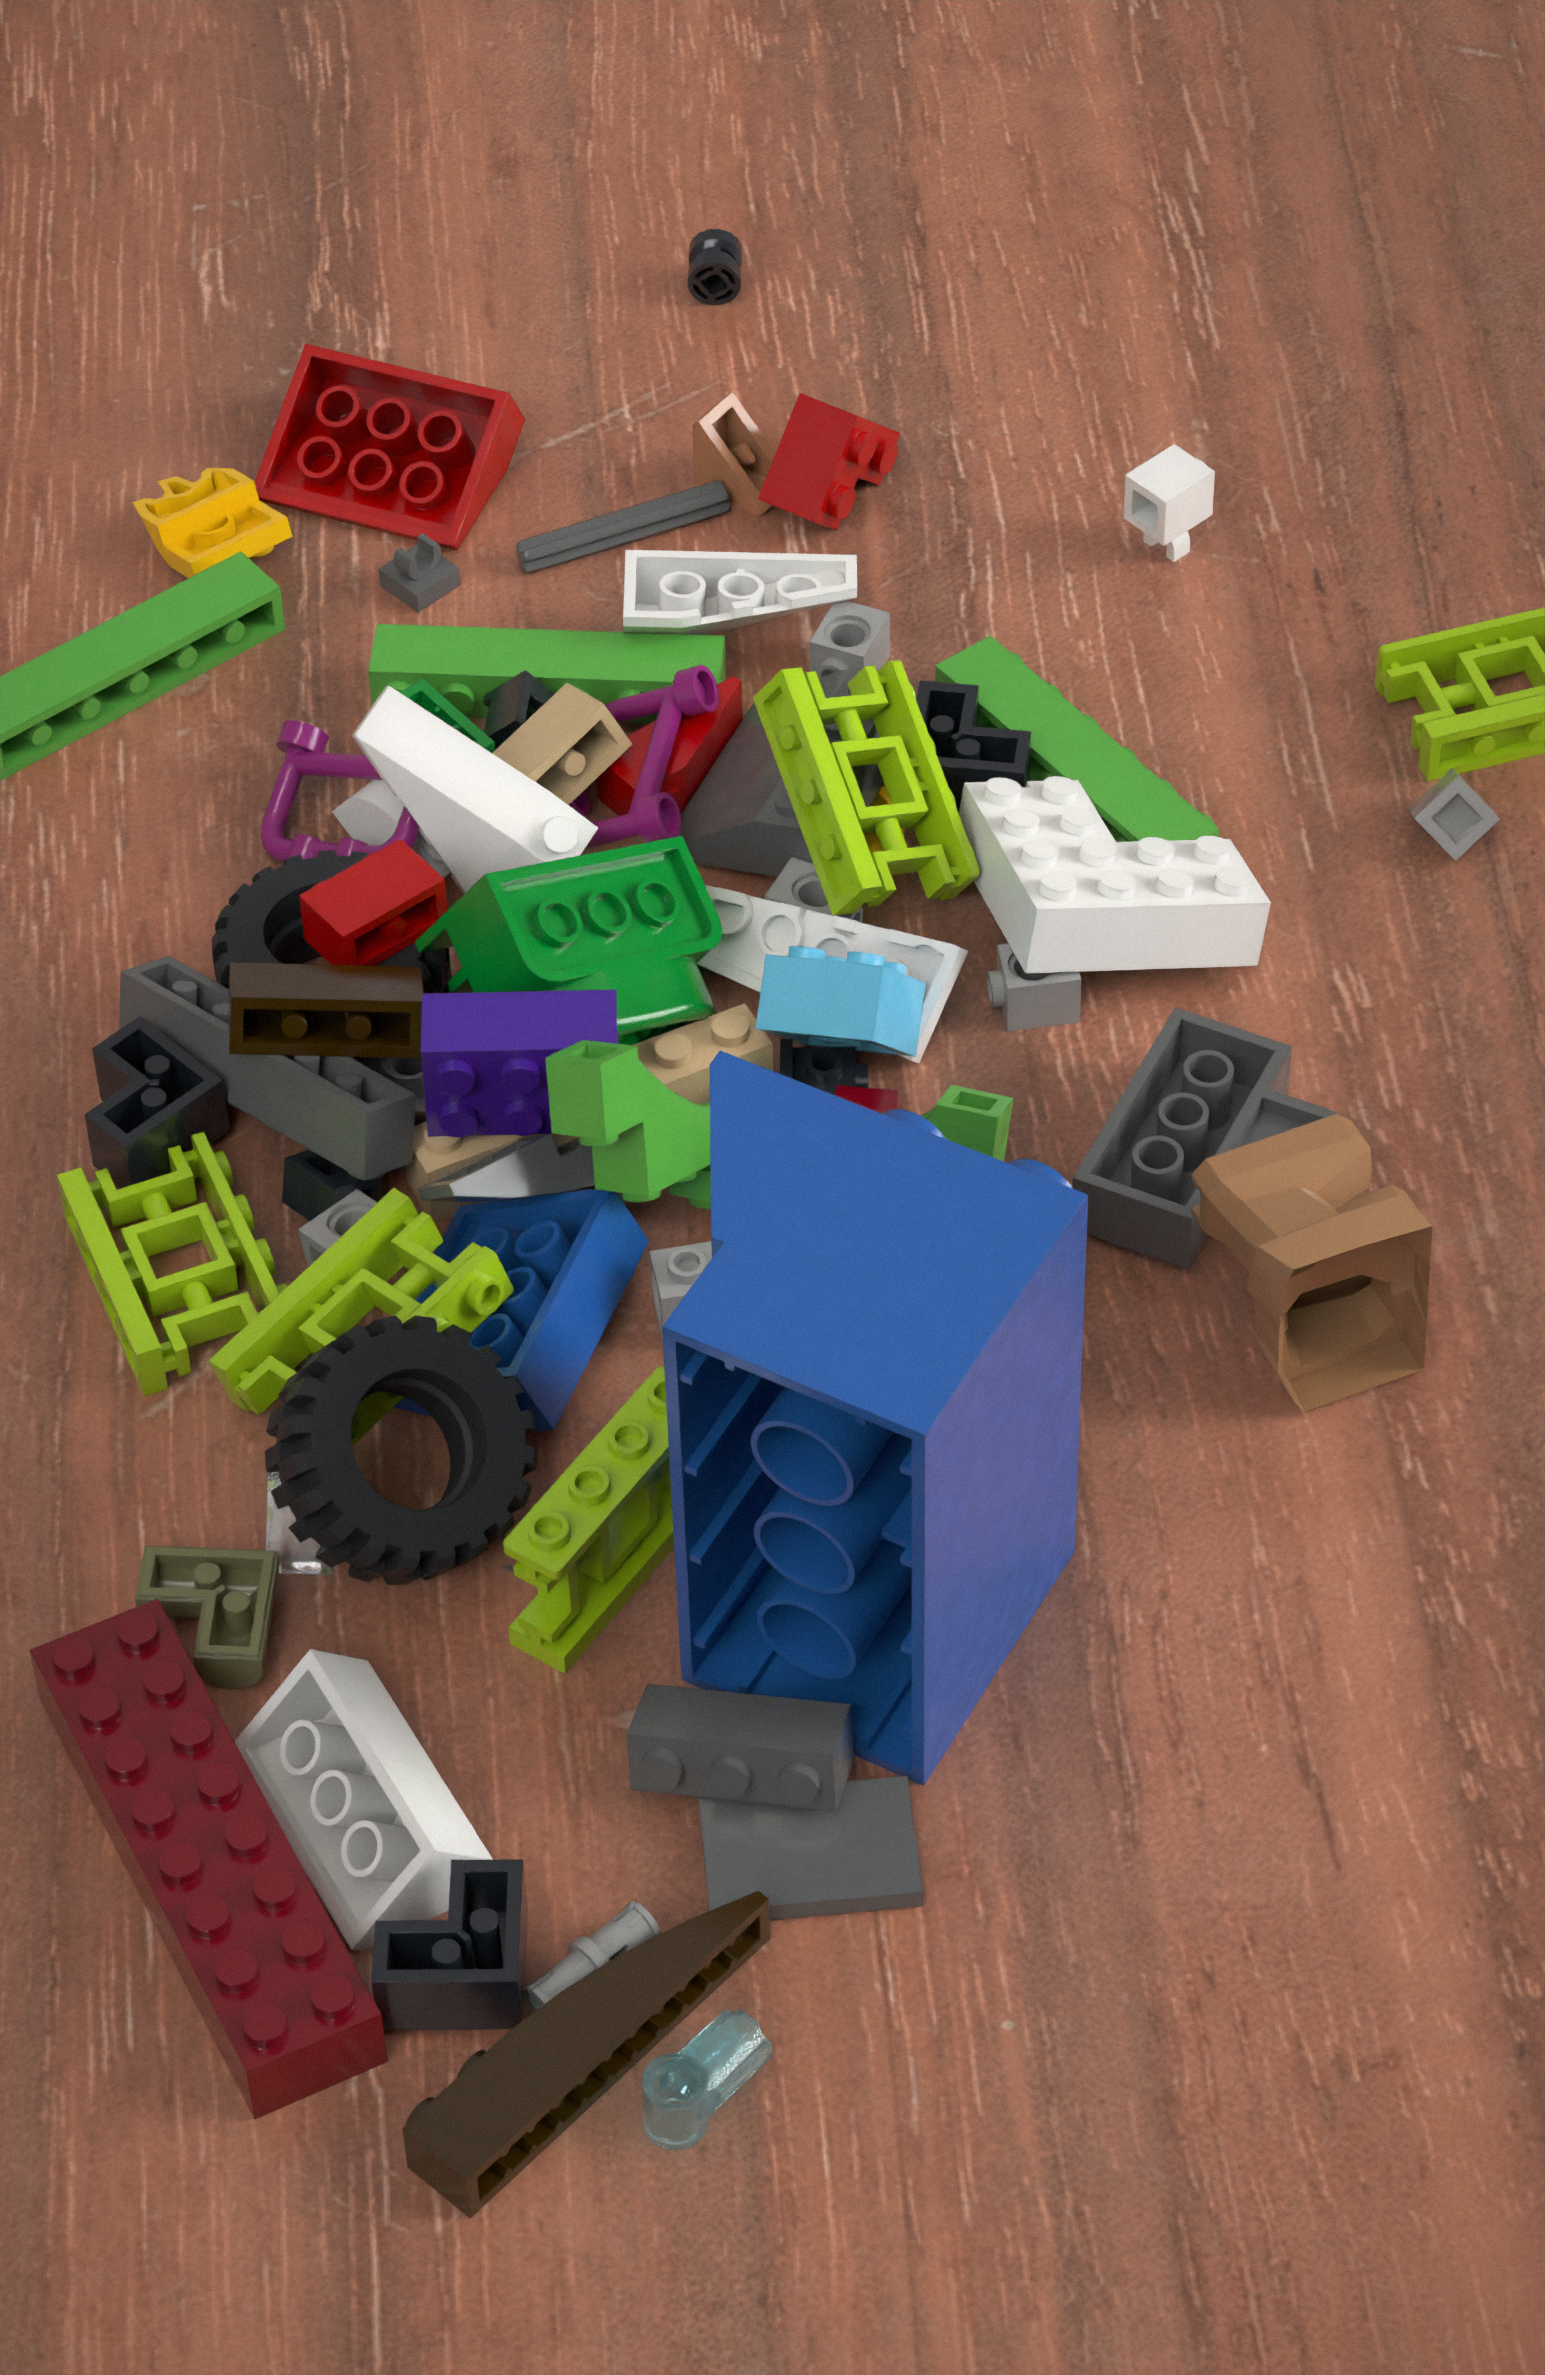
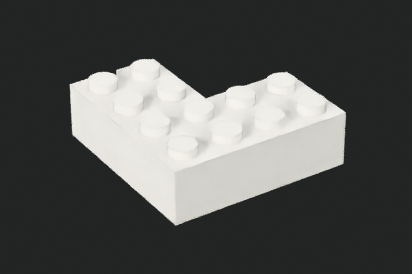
(1098, 904)

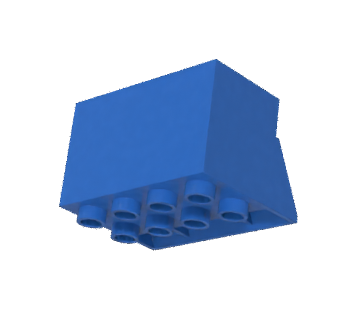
(870, 1412)

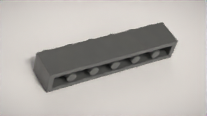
(315, 1100)

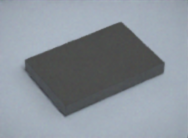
(813, 1857)

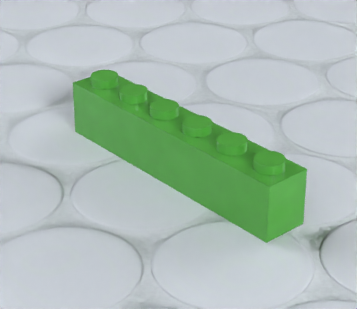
(135, 659)
(475, 660)
(1073, 746)

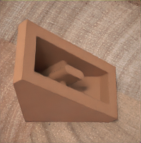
(732, 451)

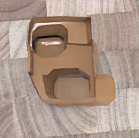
(1329, 1271)

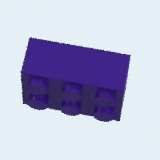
(489, 1055)

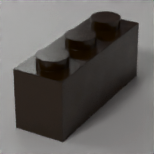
(325, 1010)

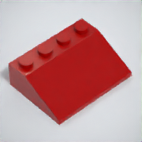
(388, 447)

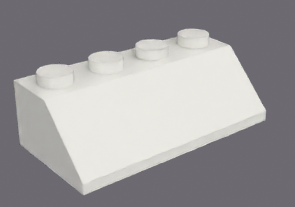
(357, 1796)

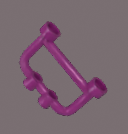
(305, 756)
(651, 812)

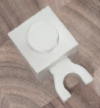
(1169, 499)

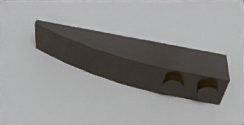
(571, 2053)

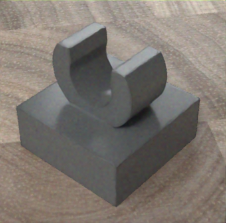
(419, 574)

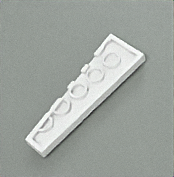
(767, 927)

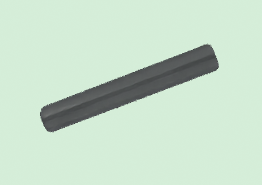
(622, 526)

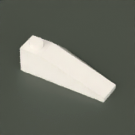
(728, 589)
(465, 798)

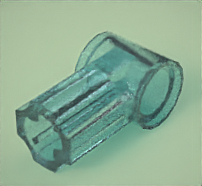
(701, 2077)

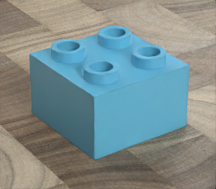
(841, 1001)

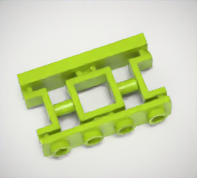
(1499, 726)
(829, 798)
(128, 1274)
(345, 1287)
(596, 1532)

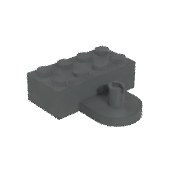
(1189, 1100)

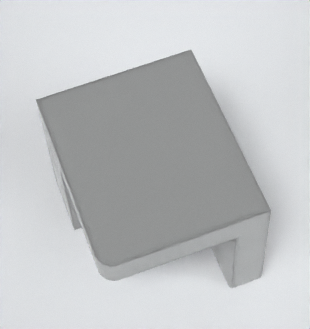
(1453, 814)

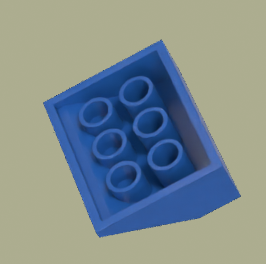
(567, 1273)

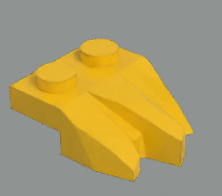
(210, 520)

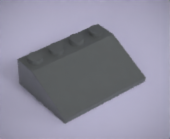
(742, 807)

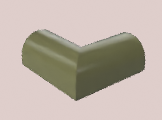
(228, 1593)

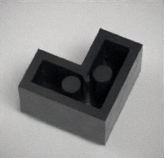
(965, 749)
(150, 1103)
(459, 1968)

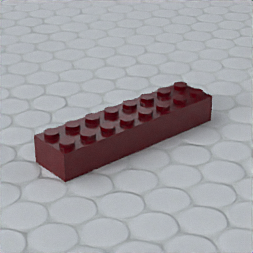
(209, 1859)

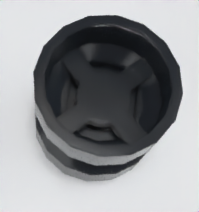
(714, 267)

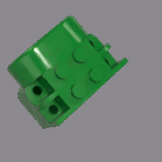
(591, 923)

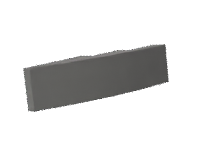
(516, 1171)

